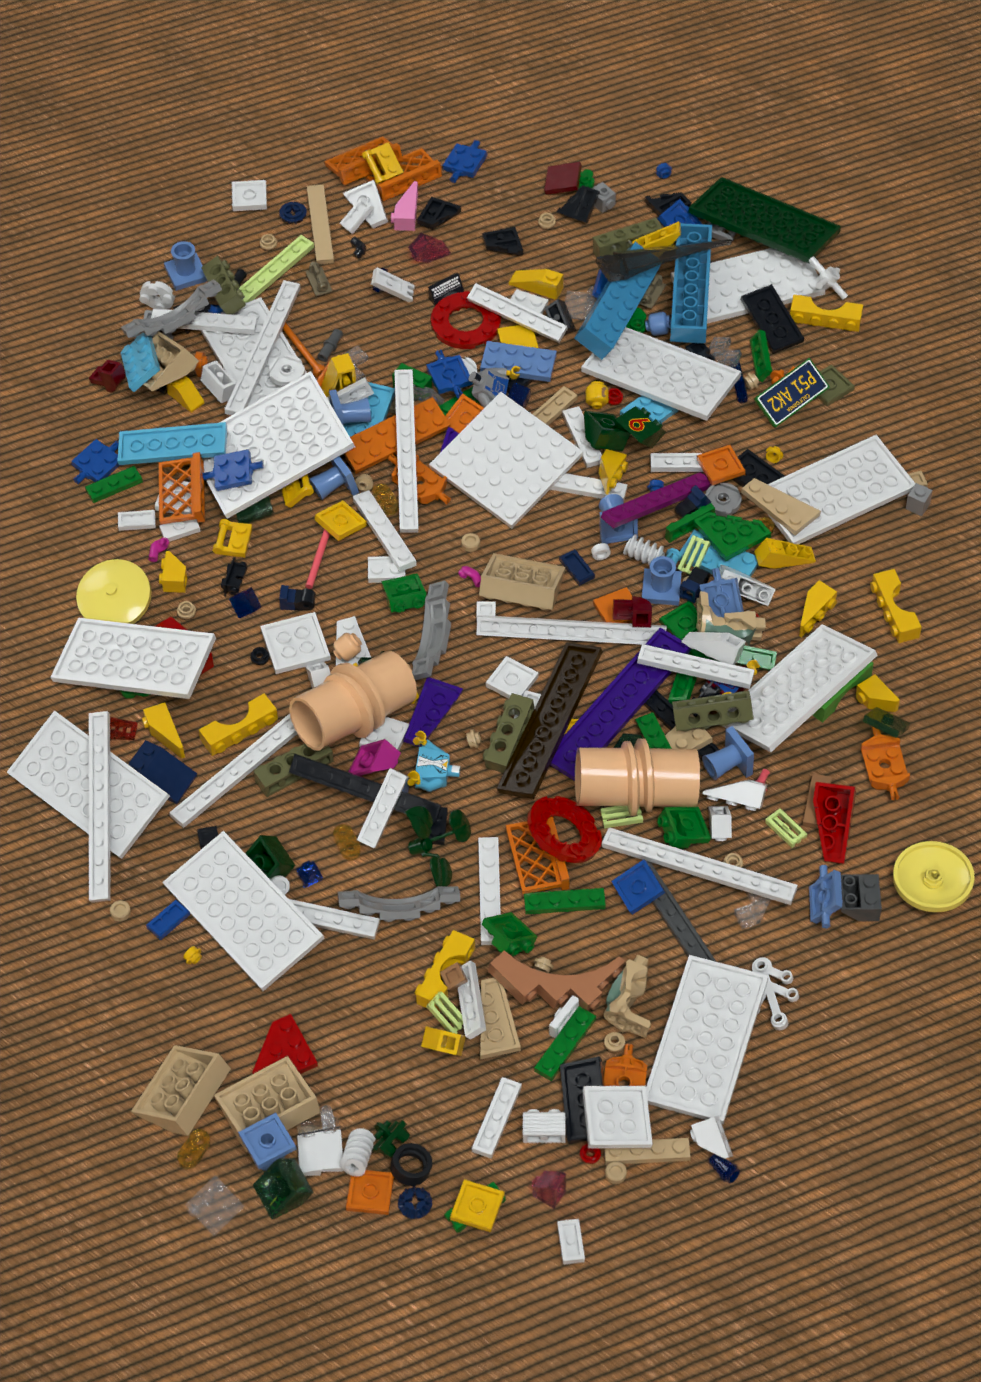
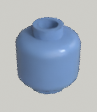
(658, 323)

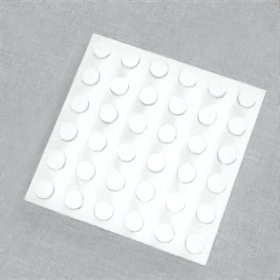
(506, 459)

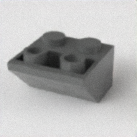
(861, 896)

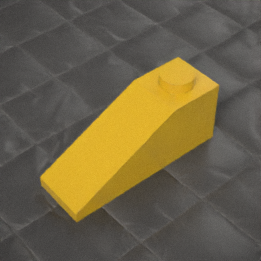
(661, 237)
(539, 281)
(162, 728)

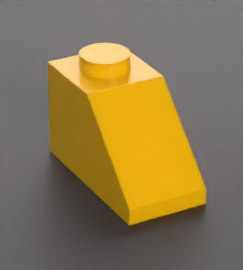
(185, 393)
(875, 694)

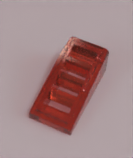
(122, 735)

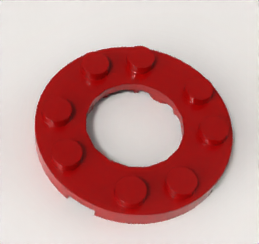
(462, 339)
(560, 806)

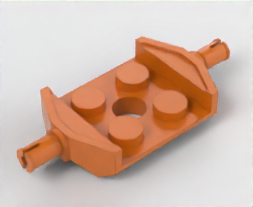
(433, 484)
(884, 750)
(626, 1069)

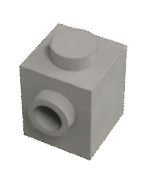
(606, 198)
(919, 499)

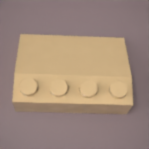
(173, 362)
(521, 581)
(182, 1089)
(267, 1092)

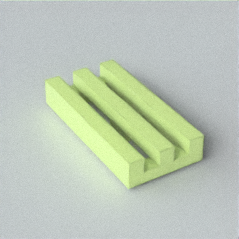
(690, 546)
(619, 812)
(785, 833)
(457, 1024)

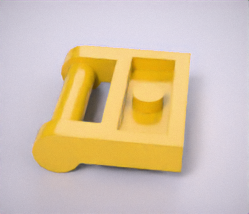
(386, 160)
(294, 493)
(238, 540)

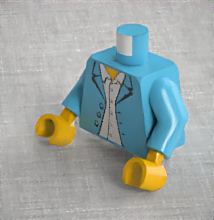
(432, 766)

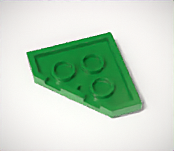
(731, 534)

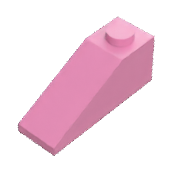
(406, 209)

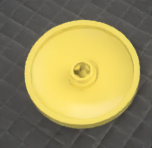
(114, 592)
(933, 876)

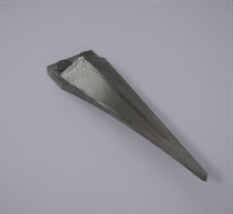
(632, 262)

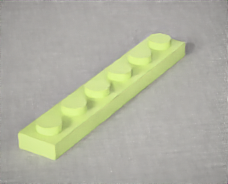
(276, 268)

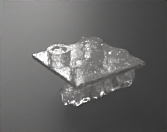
(580, 303)
(327, 1123)
(214, 1205)

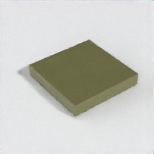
(838, 385)

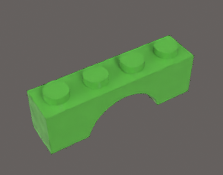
(830, 706)

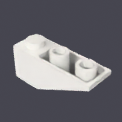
(749, 586)
(719, 646)
(744, 792)

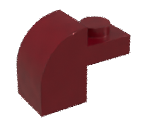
(108, 375)
(637, 610)

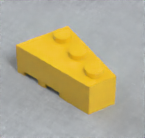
(339, 374)

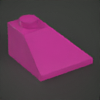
(375, 758)

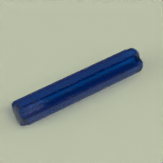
(740, 386)

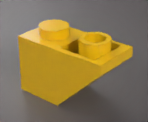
(174, 574)
(443, 1041)

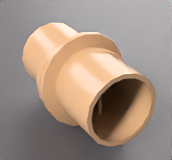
(353, 700)
(637, 777)

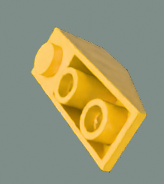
(611, 469)
(781, 554)
(818, 602)

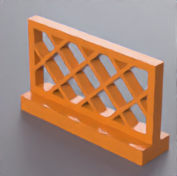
(358, 165)
(419, 173)
(197, 499)
(559, 868)

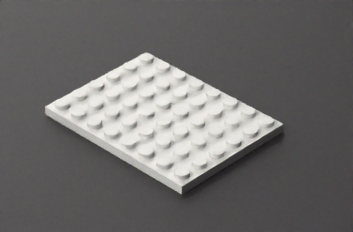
(289, 432)

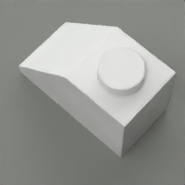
(317, 673)
(720, 822)
(711, 1136)

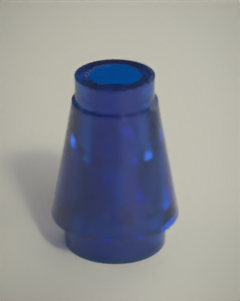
(725, 1169)

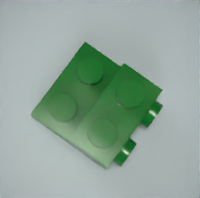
(404, 593)
(683, 826)
(510, 934)

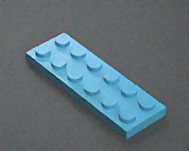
(171, 443)

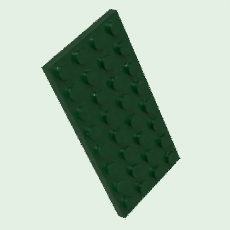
(764, 219)

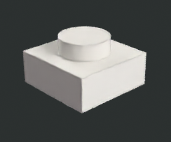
(486, 608)

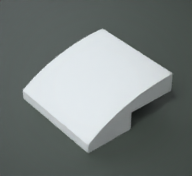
(320, 1153)

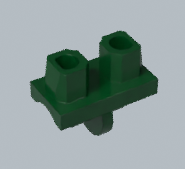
(388, 1134)

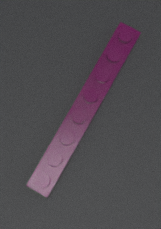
(654, 500)

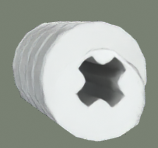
(642, 551)
(357, 1152)

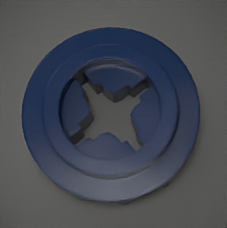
(298, 208)
(422, 1208)

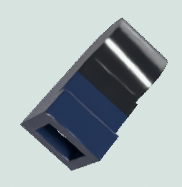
(692, 502)
(692, 584)
(296, 599)

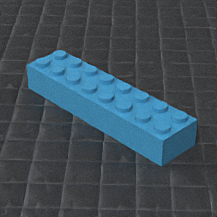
(691, 287)
(613, 311)

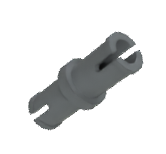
(330, 345)

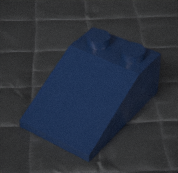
(163, 770)

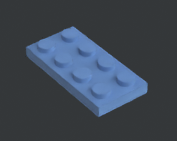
(533, 362)

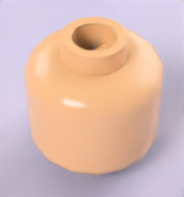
(347, 646)

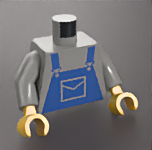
(491, 382)

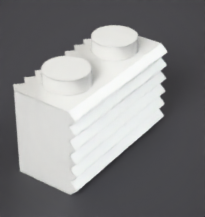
(218, 381)
(544, 1126)

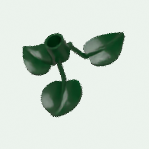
(422, 822)

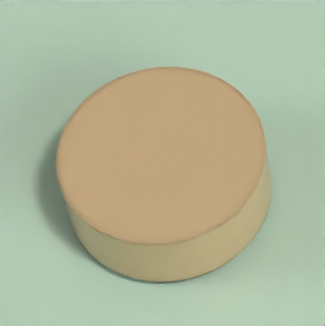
(470, 542)
(120, 910)
(615, 1172)

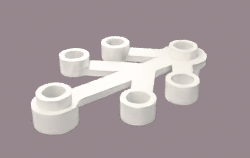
(772, 988)

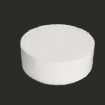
(600, 551)
(282, 883)

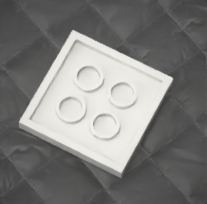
(295, 643)
(617, 1117)

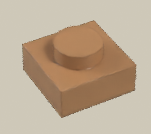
(454, 976)

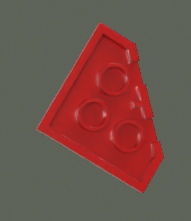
(285, 1040)

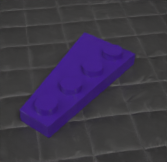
(431, 708)

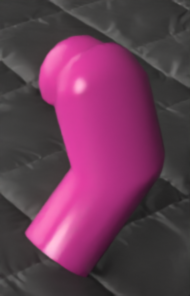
(157, 547)
(472, 573)

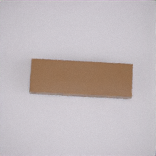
(810, 816)

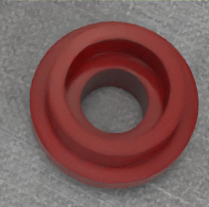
(615, 396)
(587, 1159)

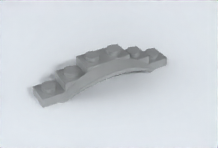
(179, 316)
(435, 631)
(404, 908)

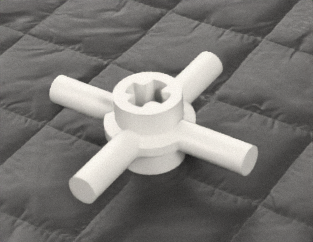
(828, 278)

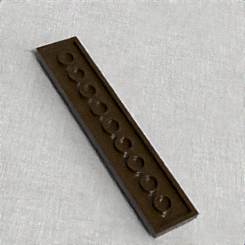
(549, 720)

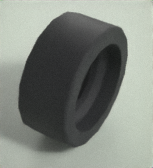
(418, 1152)

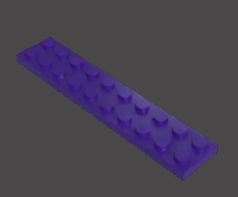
(615, 705)

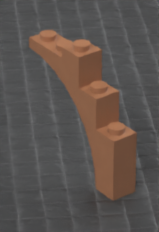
(555, 989)

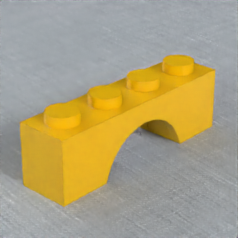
(806, 312)
(903, 624)
(219, 736)
(455, 949)

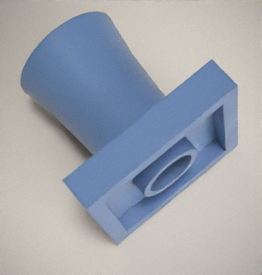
(186, 266)
(350, 412)
(333, 478)
(620, 533)
(662, 582)
(734, 754)
(267, 1141)

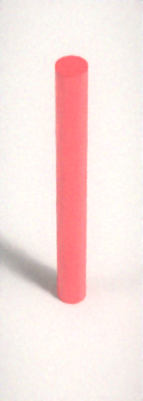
(317, 560)

